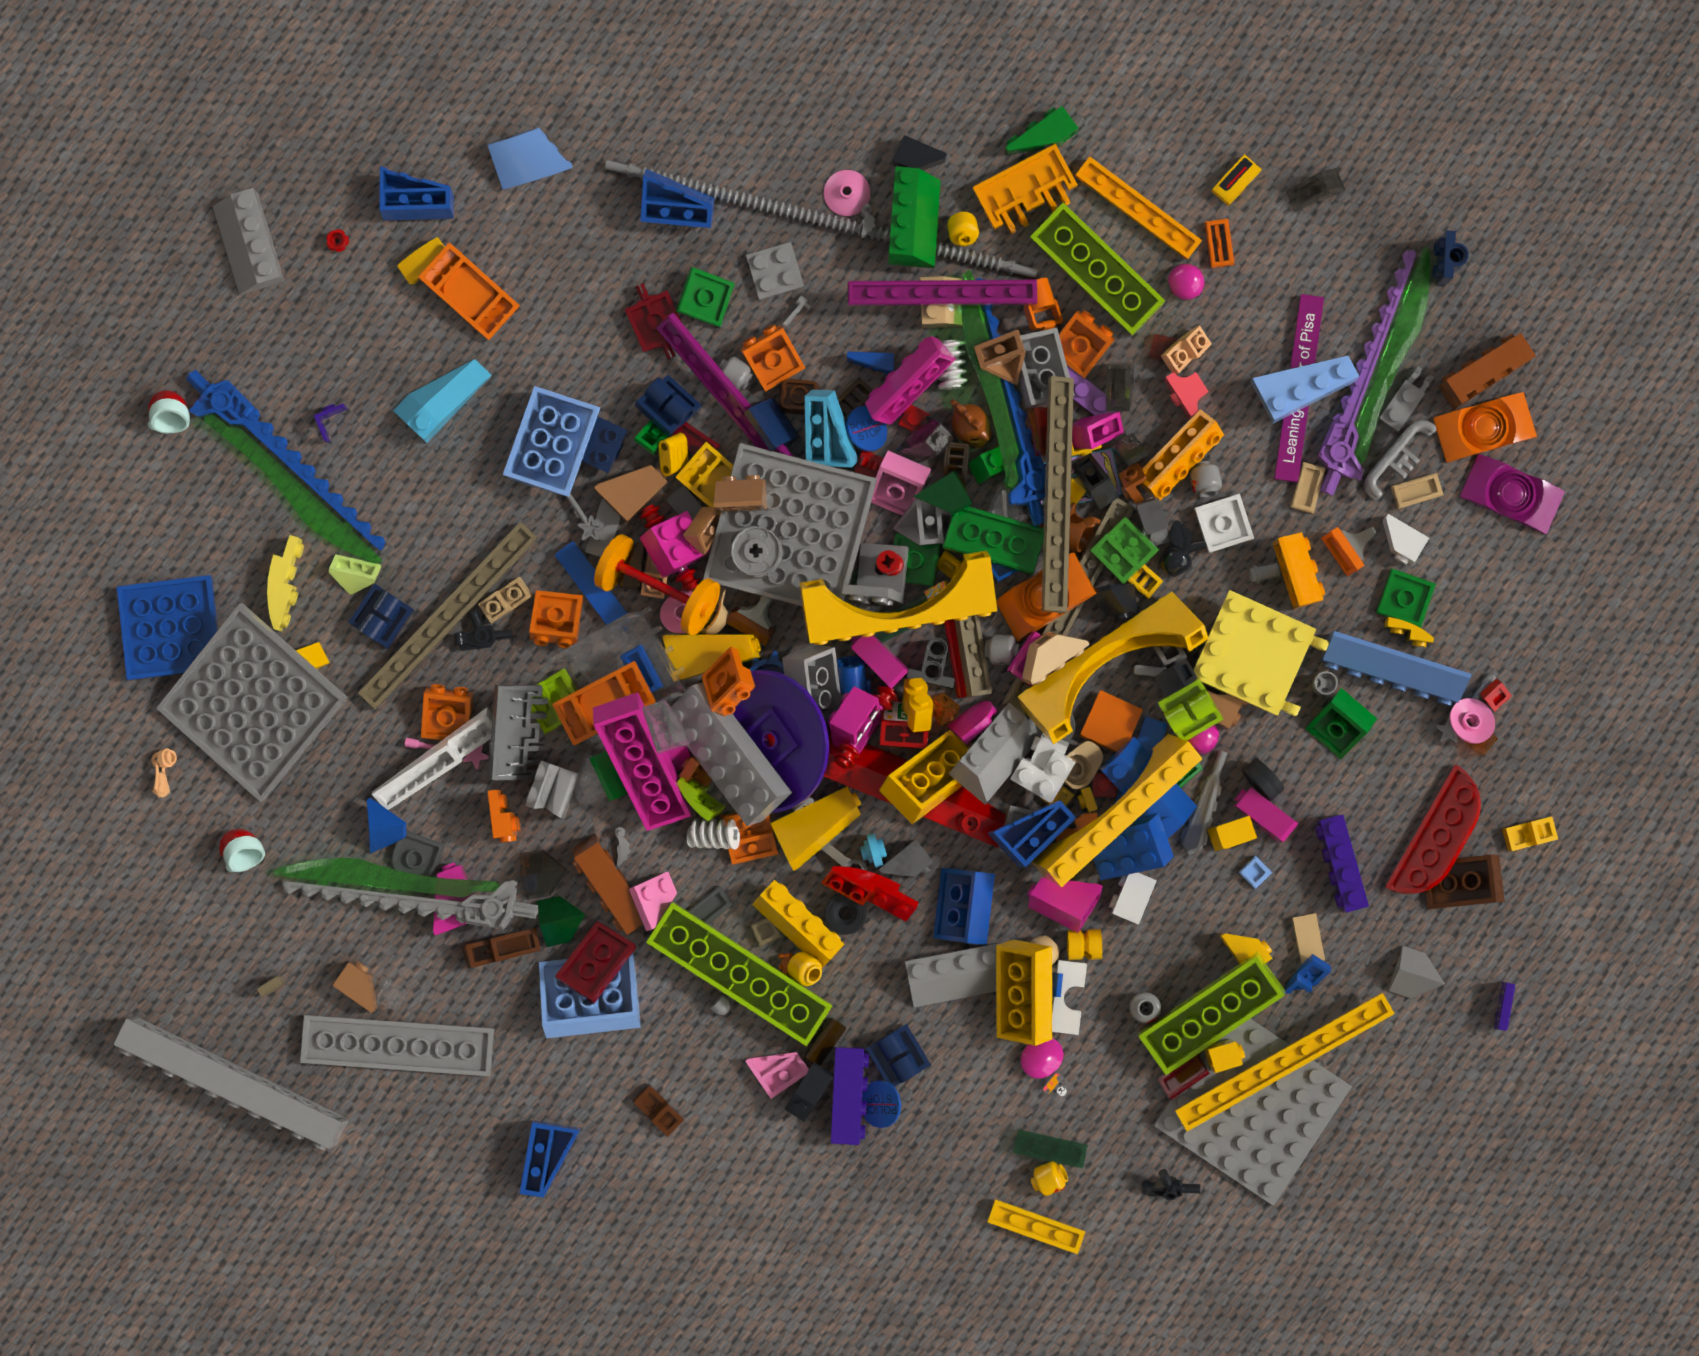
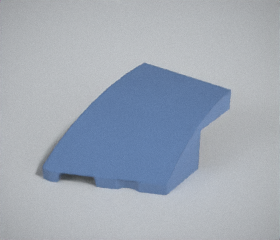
(526, 158)

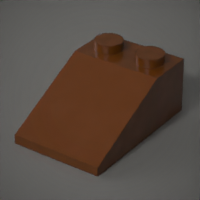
(1468, 883)

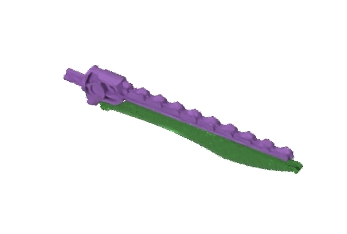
(1342, 436)

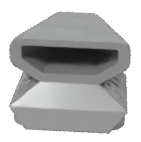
(552, 789)

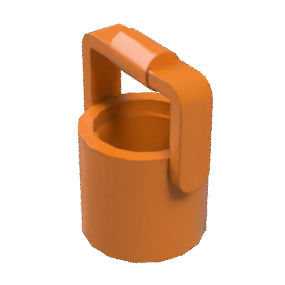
(1045, 301)

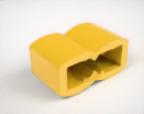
(917, 704)

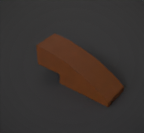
(501, 948)

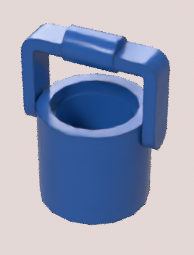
(852, 673)

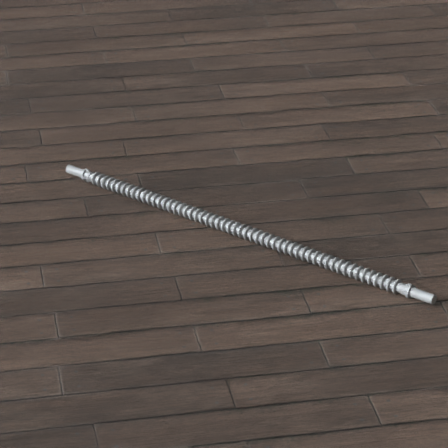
(1008, 266)

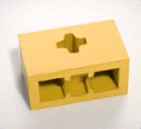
(1224, 1055)

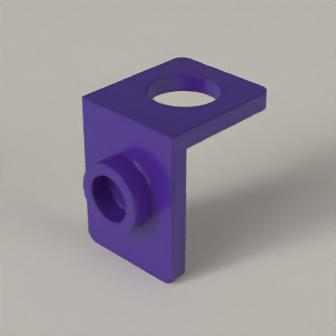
(327, 412)

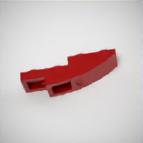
(868, 886)

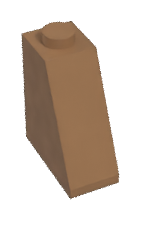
(631, 491)

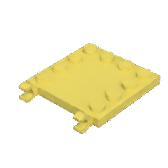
(1255, 653)

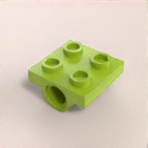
(1190, 710)

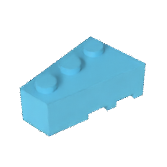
(827, 431)

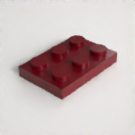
(595, 962)

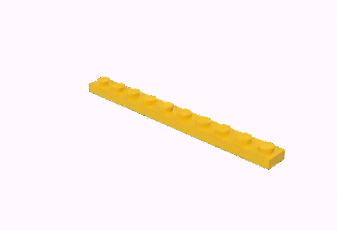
(1284, 1062)

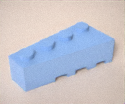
(1299, 387)

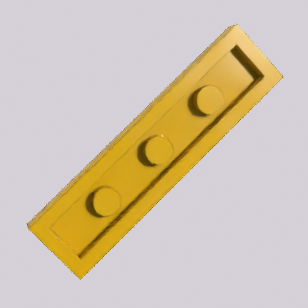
(1036, 1226)

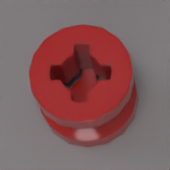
(893, 566)

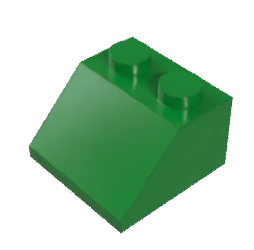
(1341, 723)

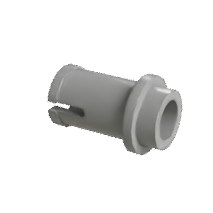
(1261, 573)

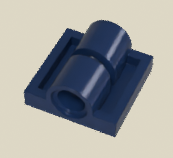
(1443, 249)
(667, 405)
(604, 444)
(381, 616)
(898, 1056)

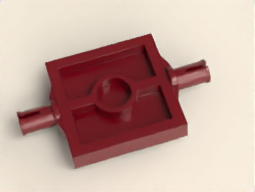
(647, 315)

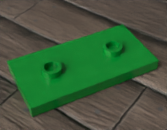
(1005, 539)

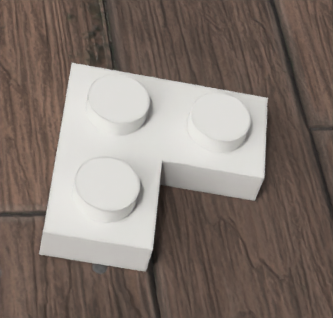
(1044, 781)

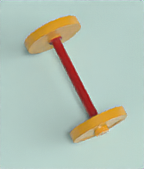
(697, 606)

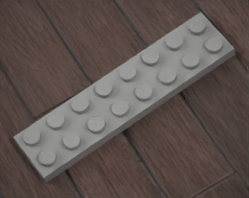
(397, 1045)

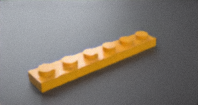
(1138, 208)

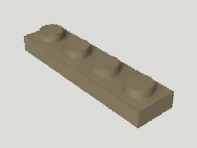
(973, 656)

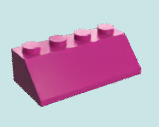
(909, 380)

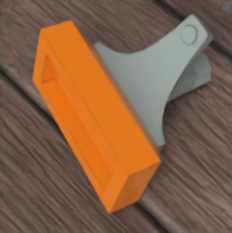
(1348, 547)

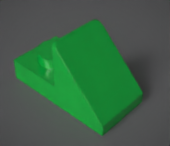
(650, 437)

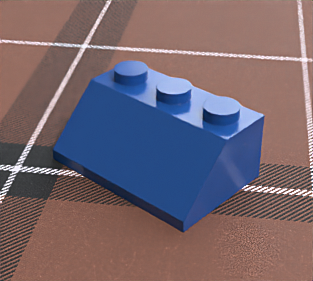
(964, 906)

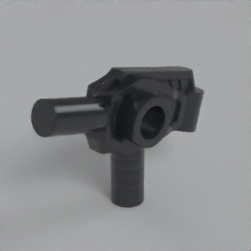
(481, 636)
(1168, 1187)

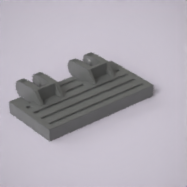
(514, 733)

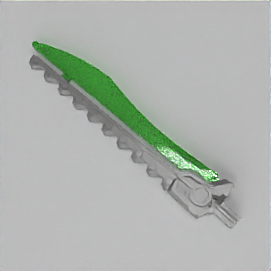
(480, 910)

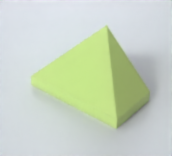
(353, 573)

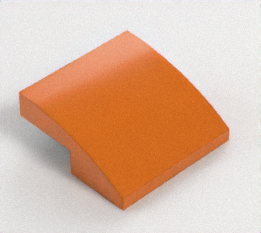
(1110, 722)
(755, 840)

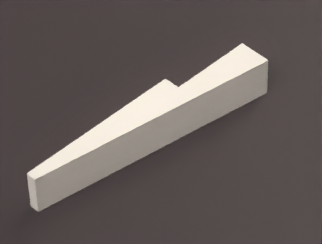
(436, 760)

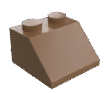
(740, 494)

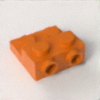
(1084, 342)
(772, 357)
(555, 619)
(727, 683)
(445, 710)
(503, 824)

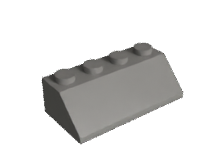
(248, 241)
(995, 754)
(952, 975)

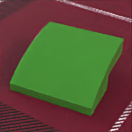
(1124, 550)

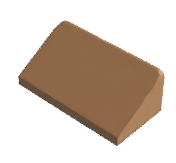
(703, 529)

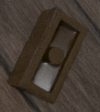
(825, 1041)

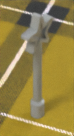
(589, 526)
(1447, 731)

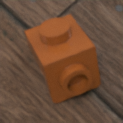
(1131, 478)
(693, 770)

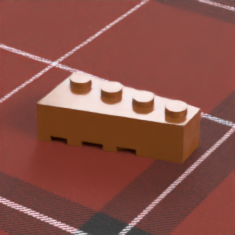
(1487, 370)
(608, 882)

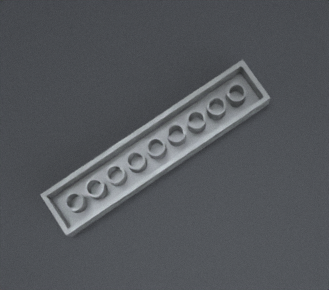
(231, 1082)

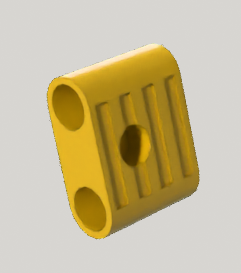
(673, 454)

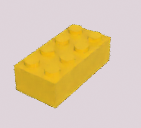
(925, 778)
(1024, 992)

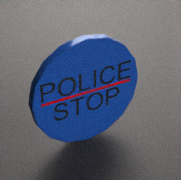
(865, 431)
(882, 1104)

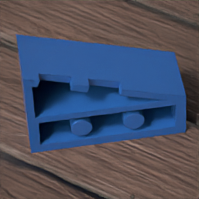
(413, 198)
(674, 203)
(1032, 833)
(545, 1155)

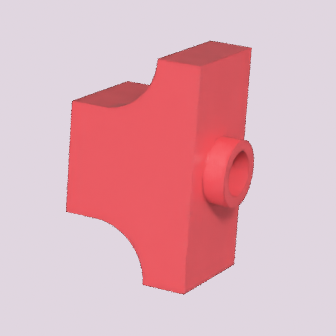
(1186, 392)

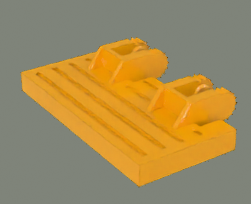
(1024, 186)

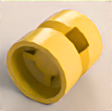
(1084, 944)

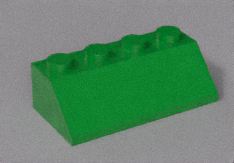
(914, 218)

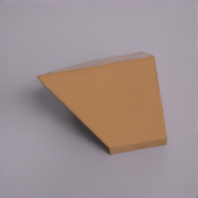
(1002, 356)

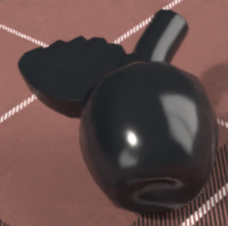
(1176, 557)

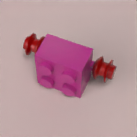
(668, 546)
(856, 721)

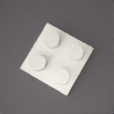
(1224, 523)

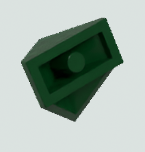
(946, 494)
(558, 920)

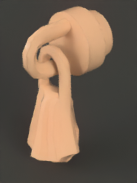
(165, 759)

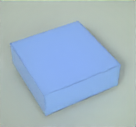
(1254, 872)

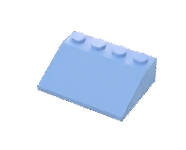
(551, 441)
(571, 1014)

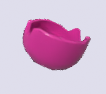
(1186, 281)
(1205, 741)

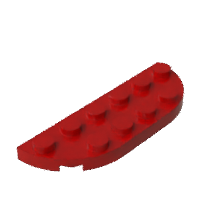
(1439, 836)

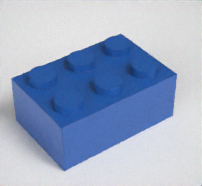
(1136, 849)

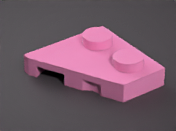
(653, 898)
(778, 1071)

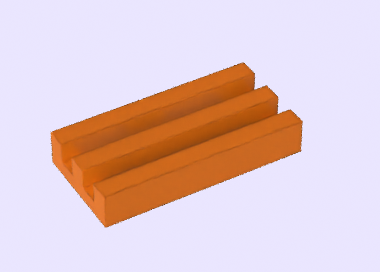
(1230, 262)

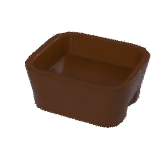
(793, 394)

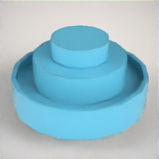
(873, 850)

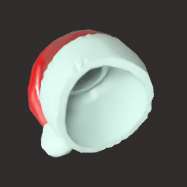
(168, 412)
(241, 850)

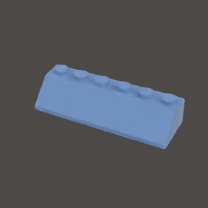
(1394, 667)

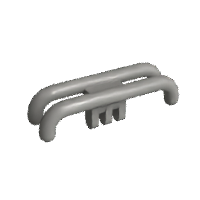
(1397, 457)

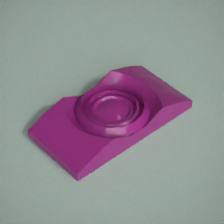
(1512, 493)

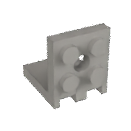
(876, 587)

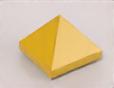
(949, 564)

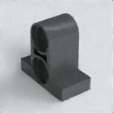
(933, 660)

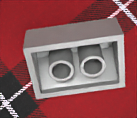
(1042, 359)

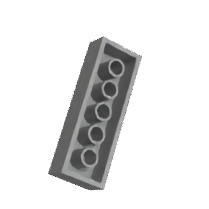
(730, 757)

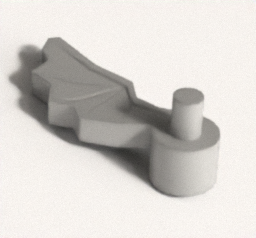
(868, 223)
(801, 302)
(623, 846)

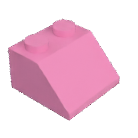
(898, 483)

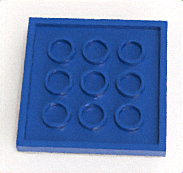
(165, 625)

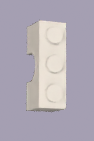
(1063, 1018)

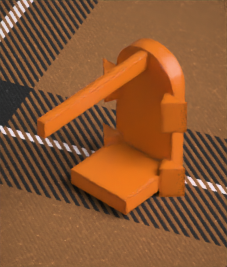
(784, 961)

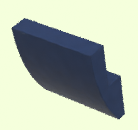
(771, 424)

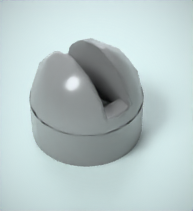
(720, 1005)

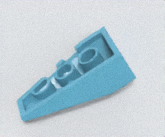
(438, 401)

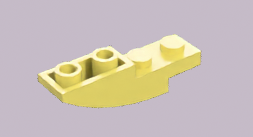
(279, 592)

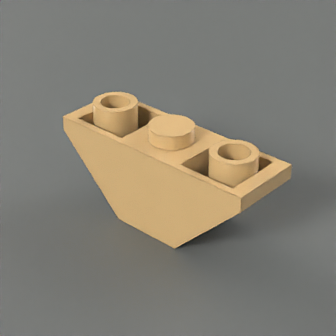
(1050, 655)

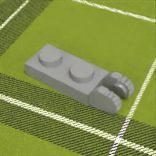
(1404, 401)

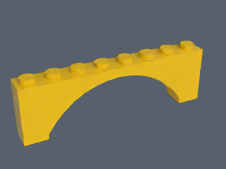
(966, 595)
(1161, 624)
(1168, 764)

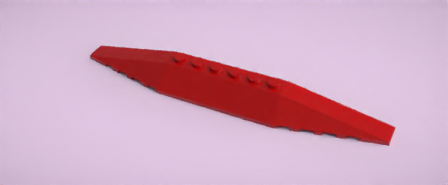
(876, 765)

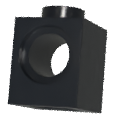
(1175, 677)

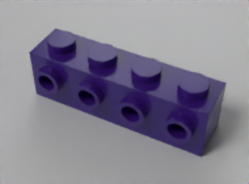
(1342, 864)
(848, 1095)

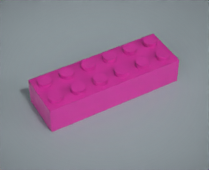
(644, 773)

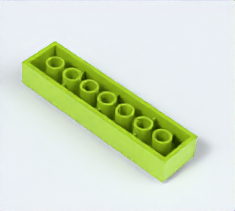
(739, 973)

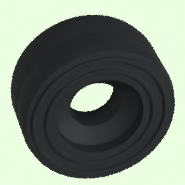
(1263, 779)
(841, 926)

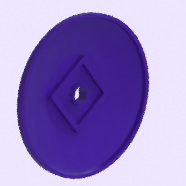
(800, 732)

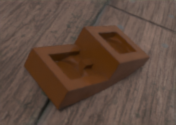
(658, 1110)

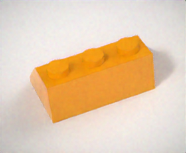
(1298, 570)

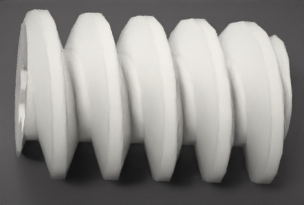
(951, 376)
(713, 834)

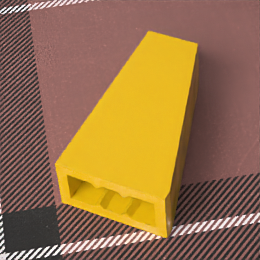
(700, 652)
(815, 825)

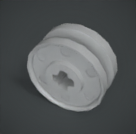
(747, 541)

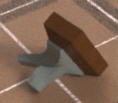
(753, 620)

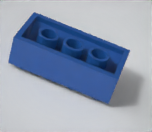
(1125, 769)

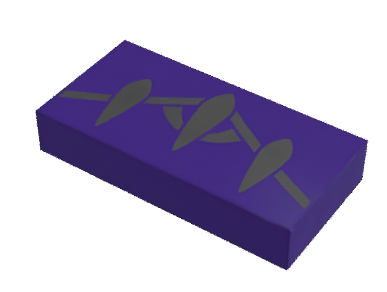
(1504, 1006)

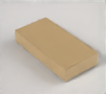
(1307, 487)
(1417, 491)
(1308, 937)

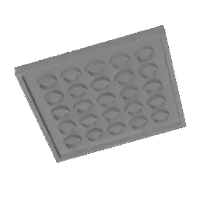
(811, 511)
(251, 702)
(1267, 1133)

